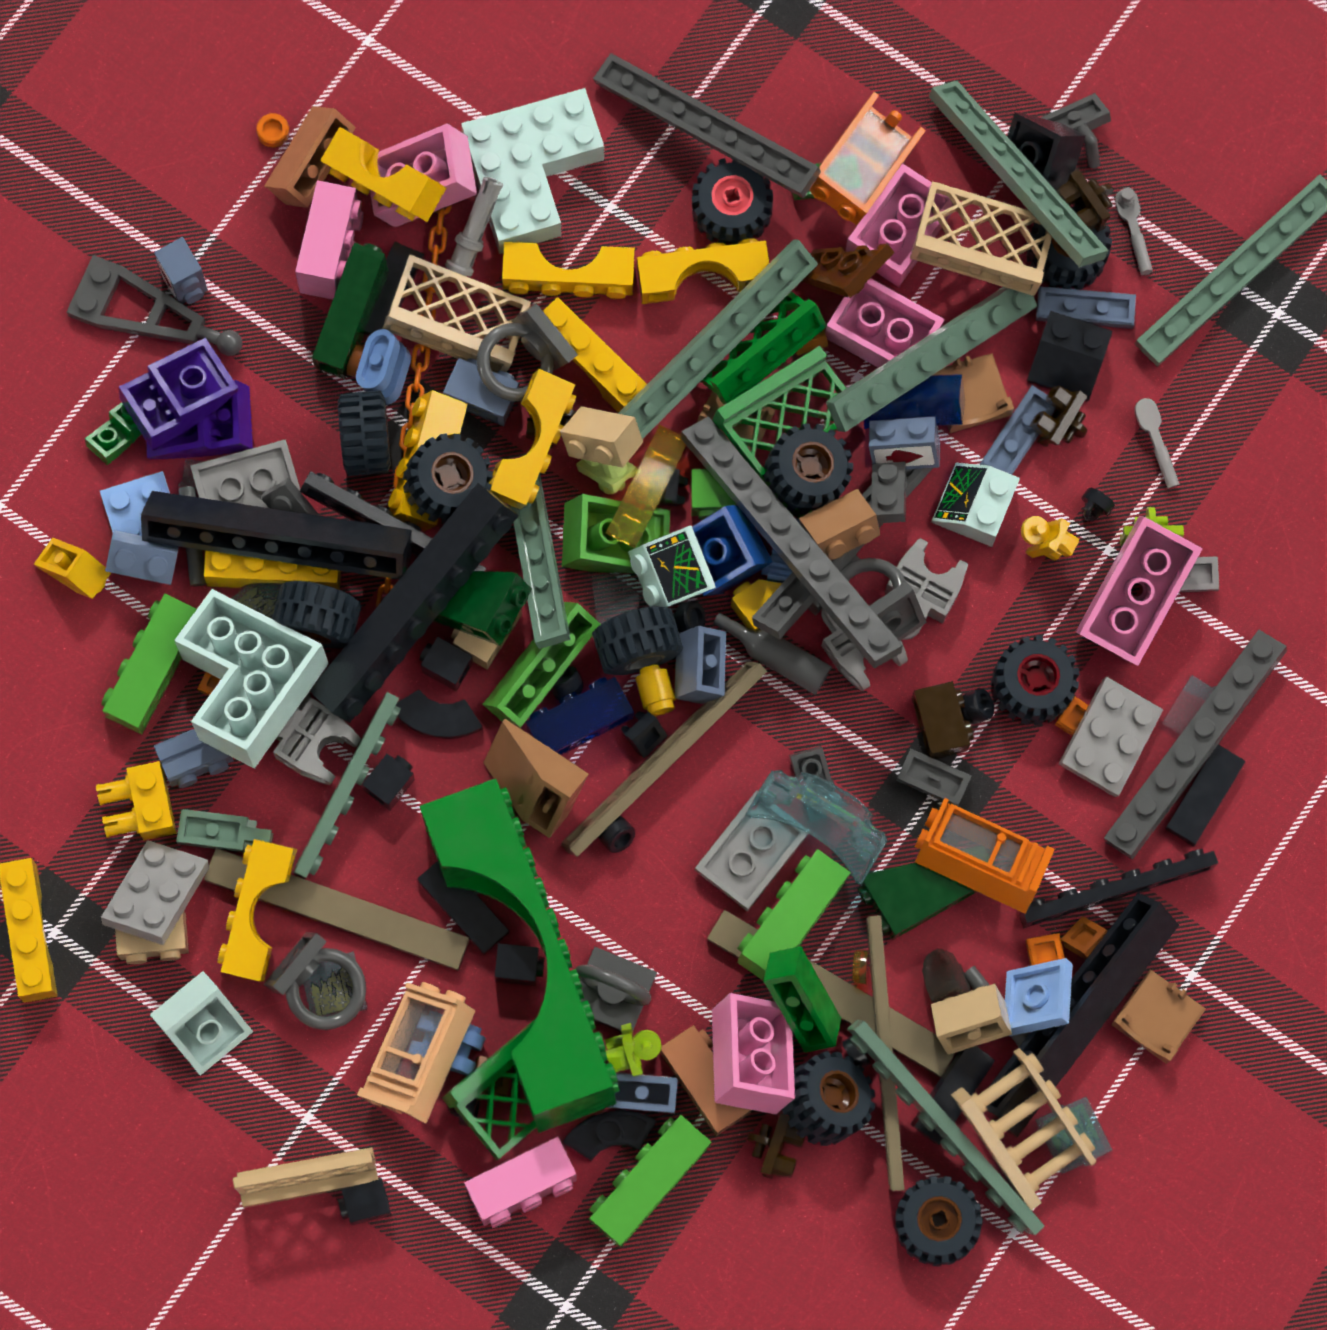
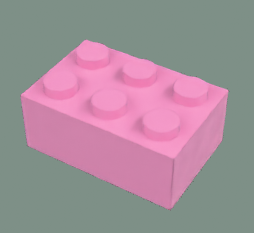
(438, 154)
(896, 221)
(328, 239)
(880, 324)
(752, 1054)
(521, 1183)

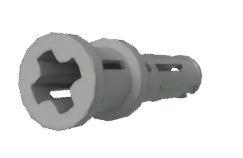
(469, 240)

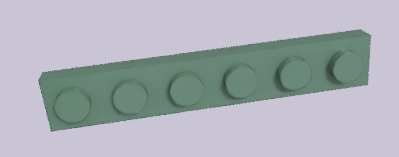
(541, 572)
(354, 773)

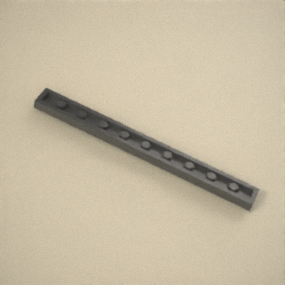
(792, 543)

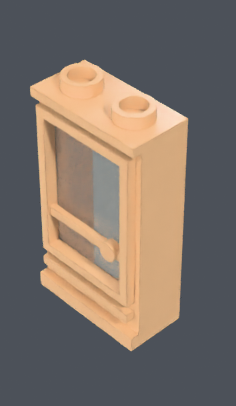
(418, 1051)

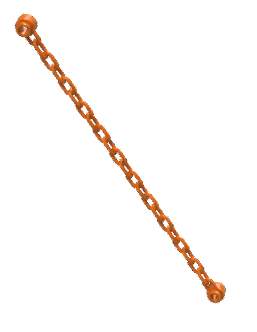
(416, 386)

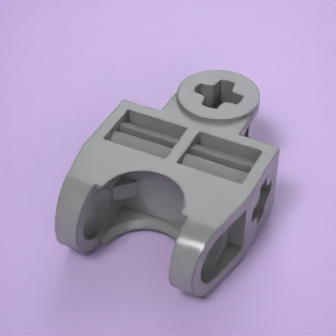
(933, 591)
(847, 657)
(307, 735)

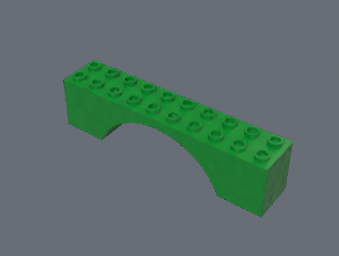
(484, 852)

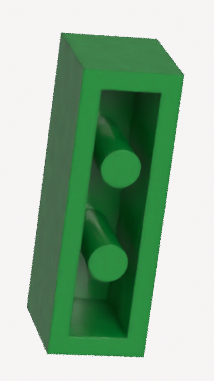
(802, 999)

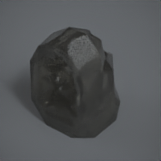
(943, 975)

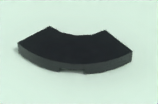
(437, 719)
(609, 1130)

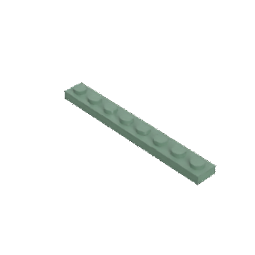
(1018, 174)
(1235, 272)
(720, 336)
(928, 357)
(934, 1117)

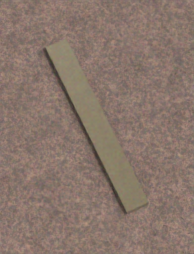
(661, 759)
(348, 913)
(852, 1004)
(883, 1031)

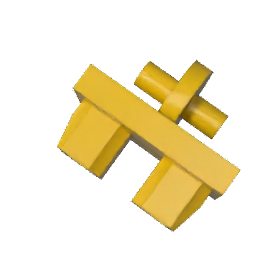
(1048, 538)

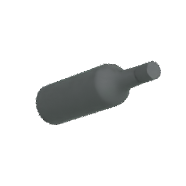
(779, 655)

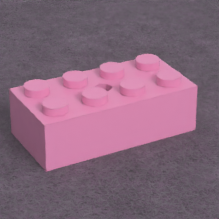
(1160, 565)

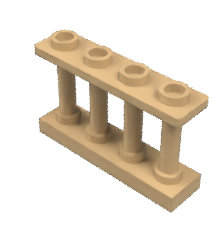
(992, 1131)

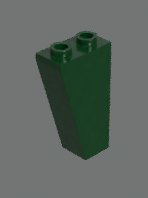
(351, 308)
(486, 605)
(910, 896)

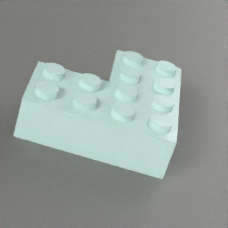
(525, 148)
(261, 671)

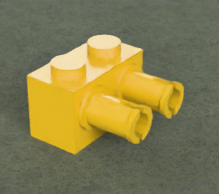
(151, 800)

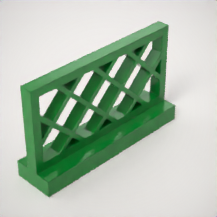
(770, 351)
(767, 393)
(483, 1078)

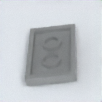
(245, 474)
(1110, 737)
(749, 856)
(155, 892)

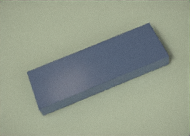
(1092, 307)
(1017, 434)

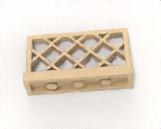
(970, 260)
(441, 335)
(306, 1177)

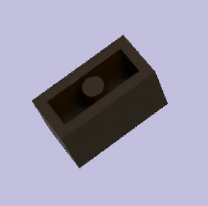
(941, 720)

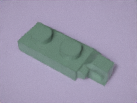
(219, 831)

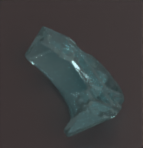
(824, 813)

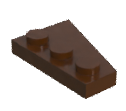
(846, 271)

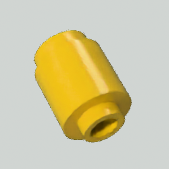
(655, 690)

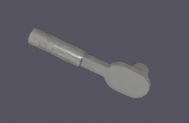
(1129, 209)
(1150, 420)

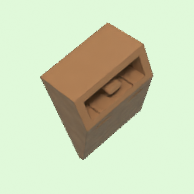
(537, 778)

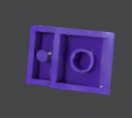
(177, 392)
(219, 433)

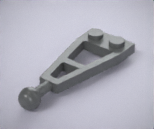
(99, 287)

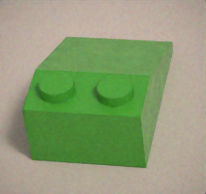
(585, 536)

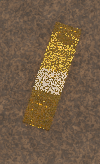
(647, 486)

